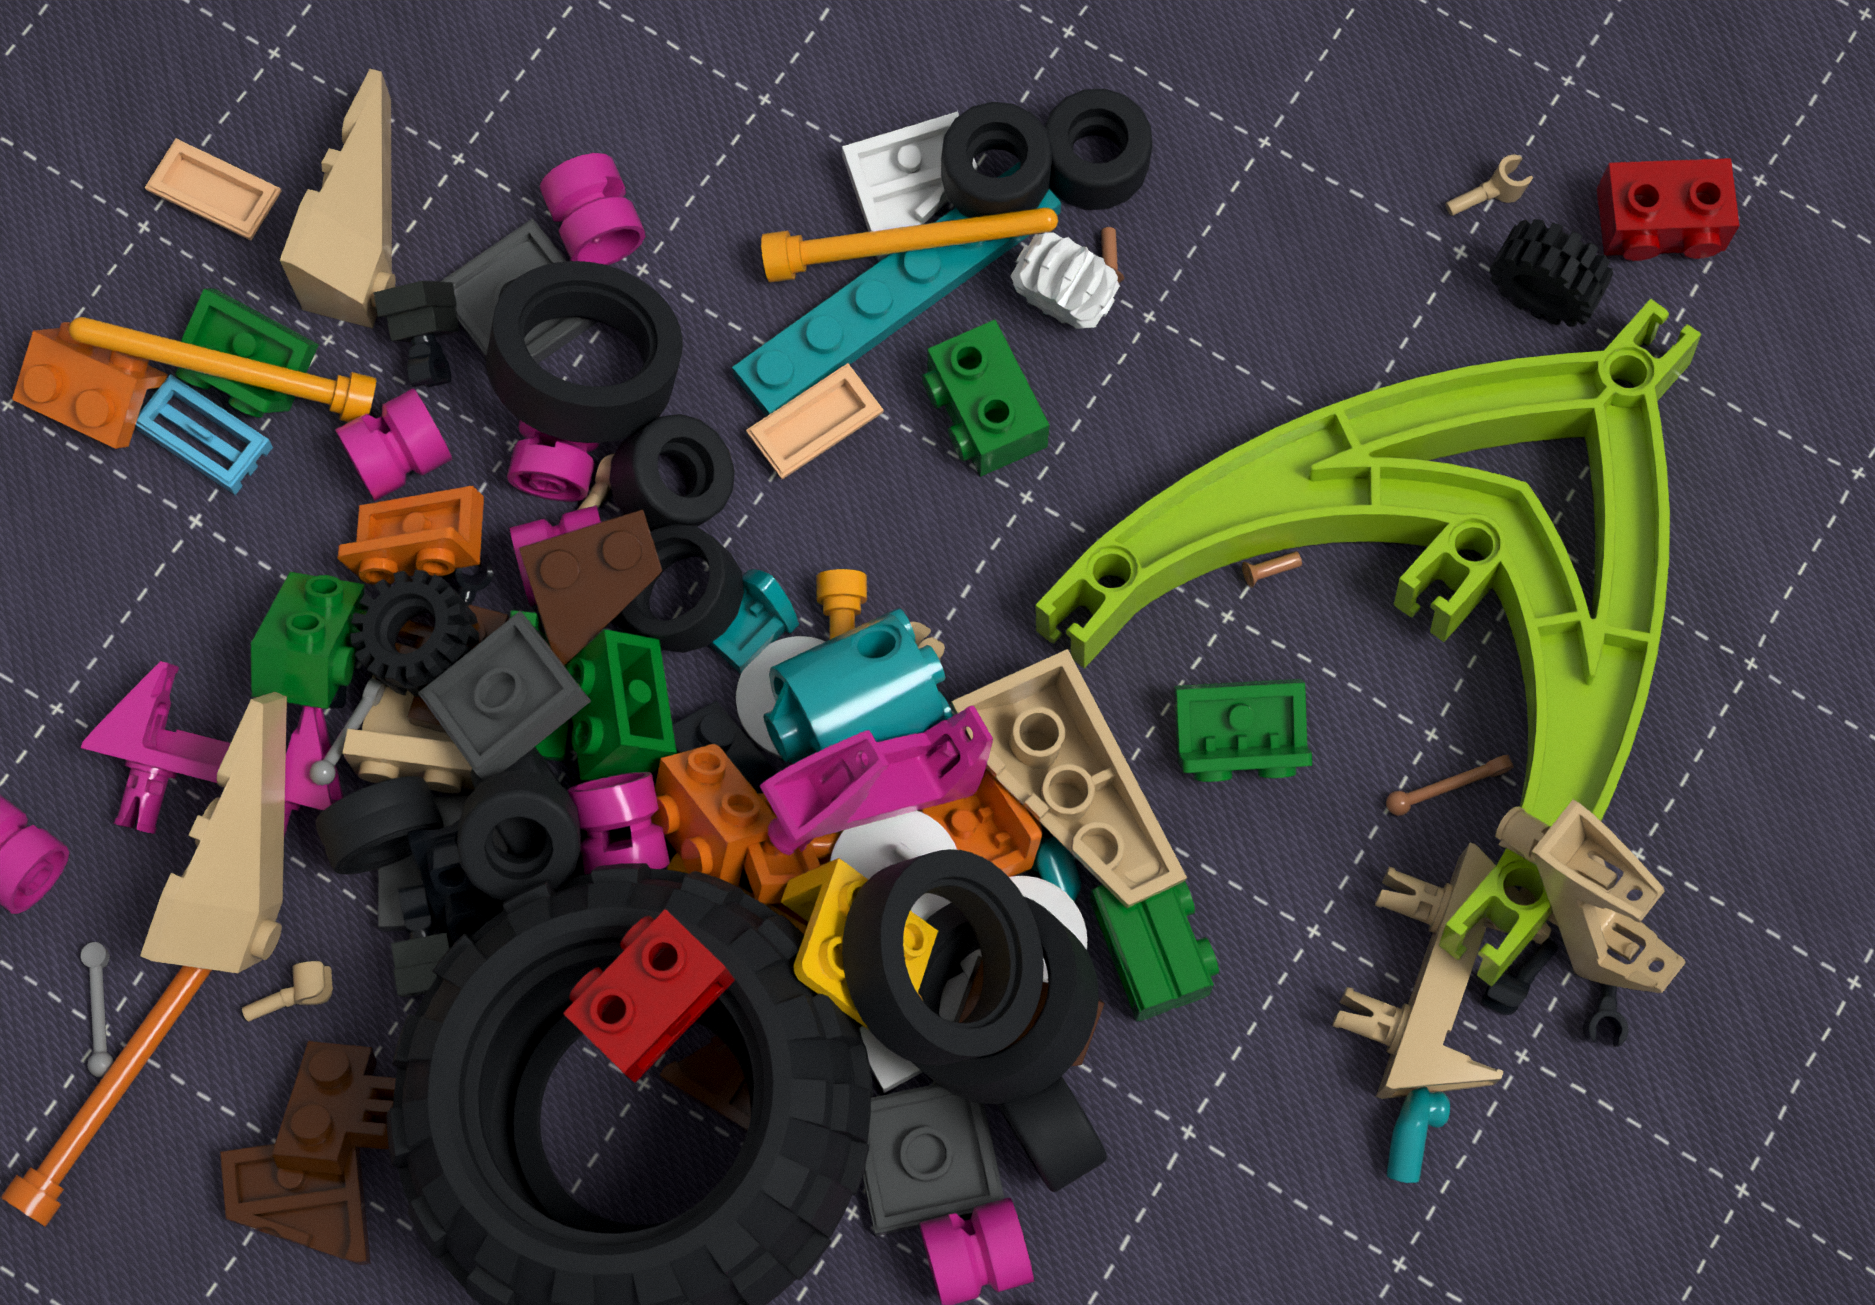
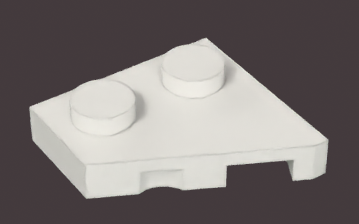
(899, 174)

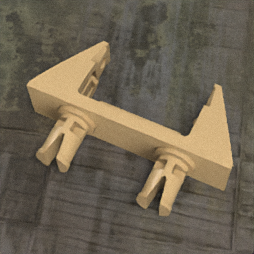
(1586, 902)
(1420, 1027)

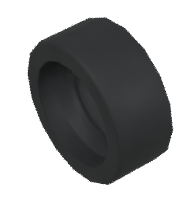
(715, 608)

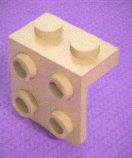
(396, 748)

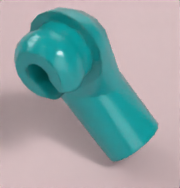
(1057, 866)
(1410, 1132)

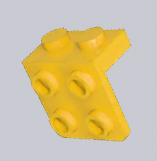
(824, 900)

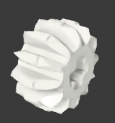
(1065, 280)

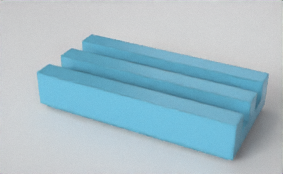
(243, 462)

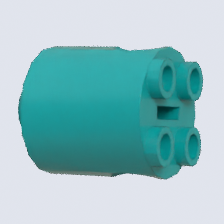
(853, 685)

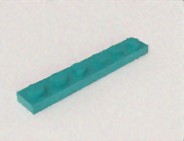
(865, 314)

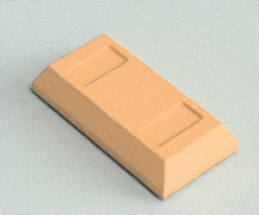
(213, 189)
(814, 421)

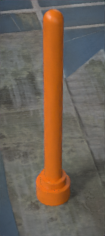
(40, 1188)

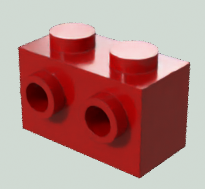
(1667, 208)
(647, 994)

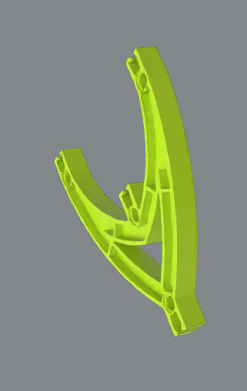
(1368, 478)

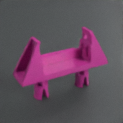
(139, 736)
(875, 780)

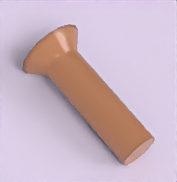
(1109, 250)
(1270, 567)

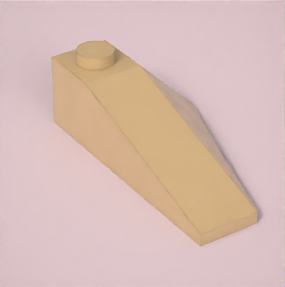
(344, 232)
(1072, 776)
(233, 888)

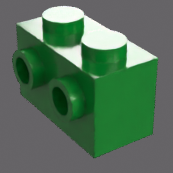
(986, 399)
(307, 640)
(629, 710)

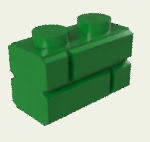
(1156, 950)

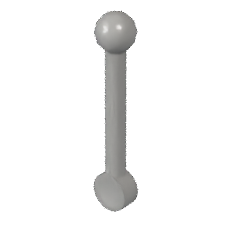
(323, 771)
(96, 957)

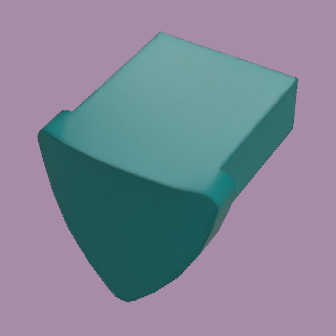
(760, 621)

